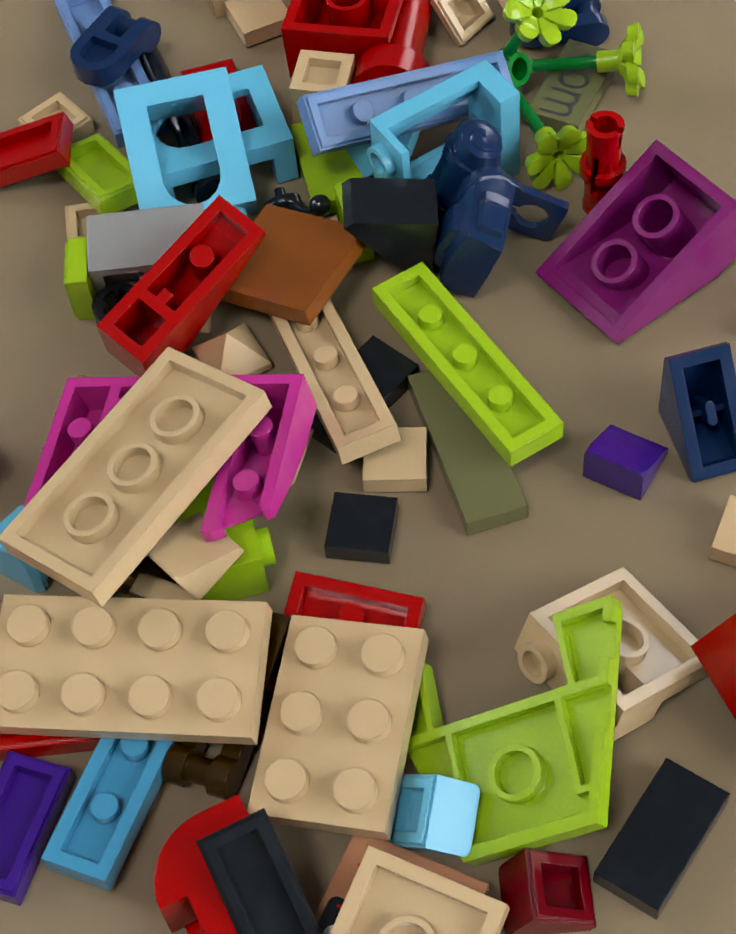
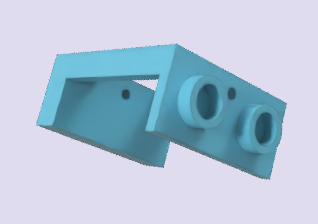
(175, 97)
(489, 99)
(268, 141)

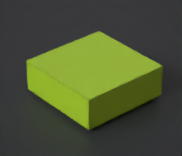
(77, 279)

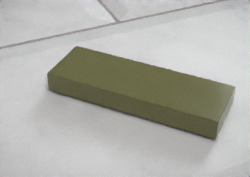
(475, 473)

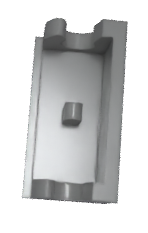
(131, 242)

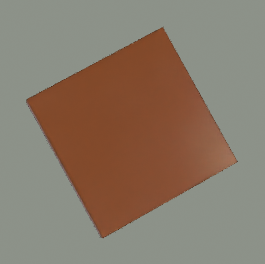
(295, 265)

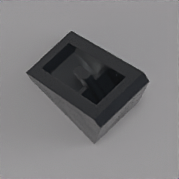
(393, 217)

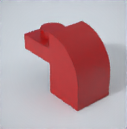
(183, 880)

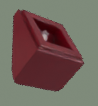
(546, 893)

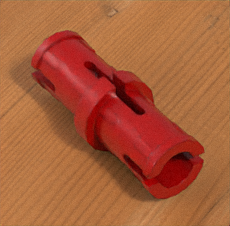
(603, 160)

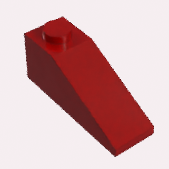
(181, 288)

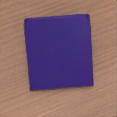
(623, 461)

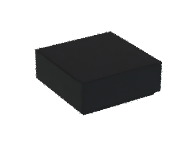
(361, 527)

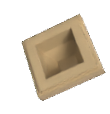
(463, 17)
(234, 352)

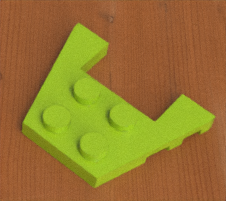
(541, 758)

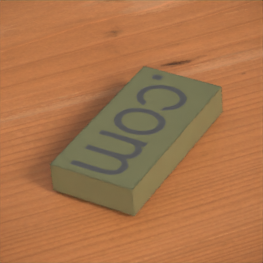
(571, 95)

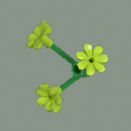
(544, 19)

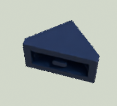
(701, 409)

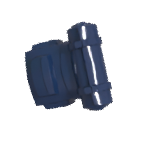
(477, 207)

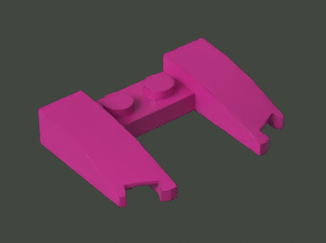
(247, 483)

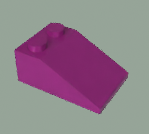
(645, 245)

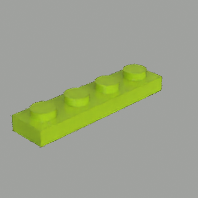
(468, 364)

